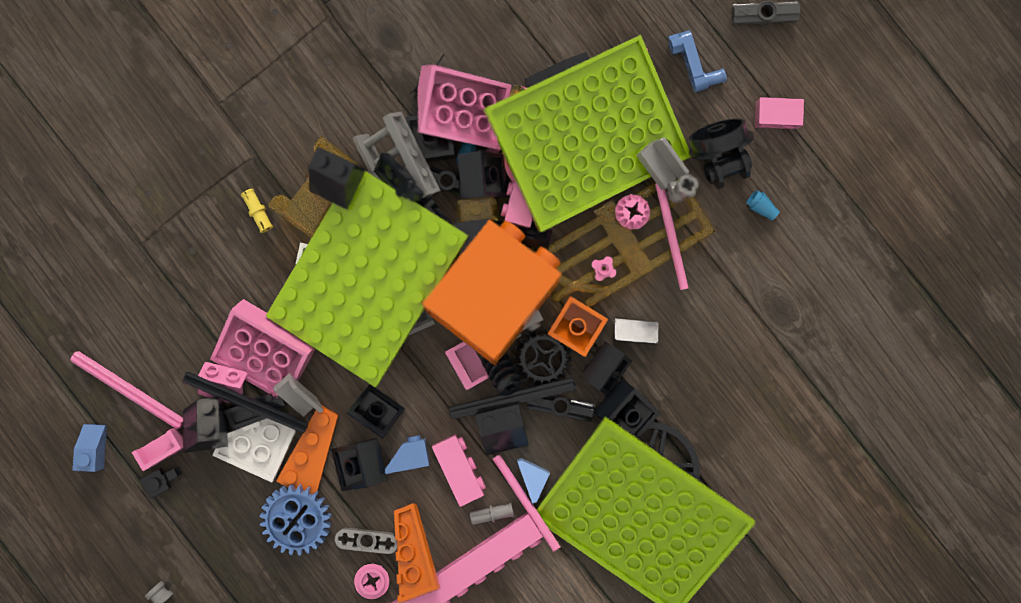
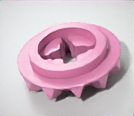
(622, 214)
(369, 591)

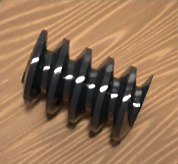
(503, 375)

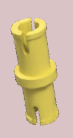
(257, 210)

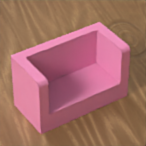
(779, 113)
(467, 365)
(159, 449)

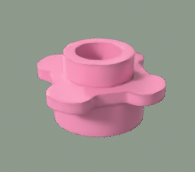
(607, 263)

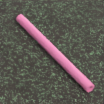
(671, 234)
(526, 503)

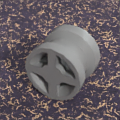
(159, 593)

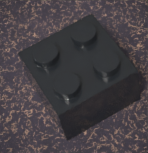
(431, 146)

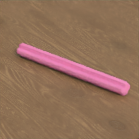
(127, 390)

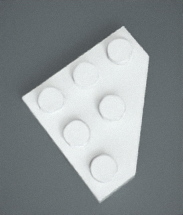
(258, 448)

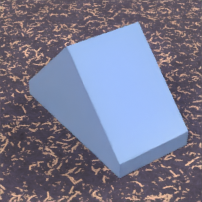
(534, 478)

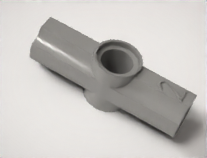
(682, 189)

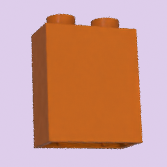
(493, 290)

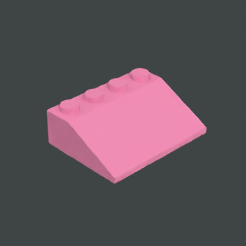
(454, 104)
(260, 348)

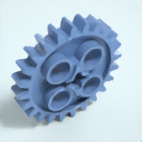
(279, 506)

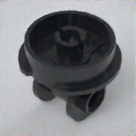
(720, 137)

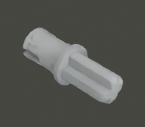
(491, 513)

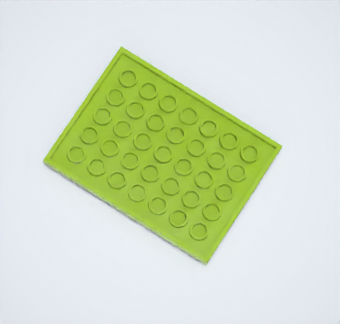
(581, 132)
(367, 278)
(642, 516)

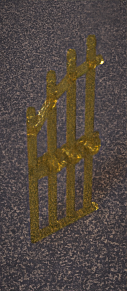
(626, 244)

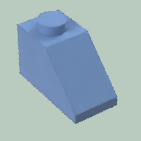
(90, 448)
(410, 455)

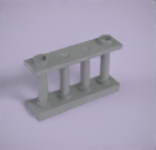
(405, 146)

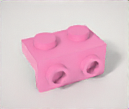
(224, 376)

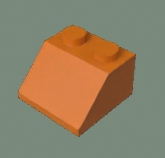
(577, 326)

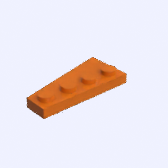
(311, 452)
(415, 565)

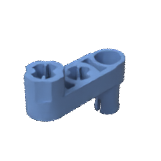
(685, 44)

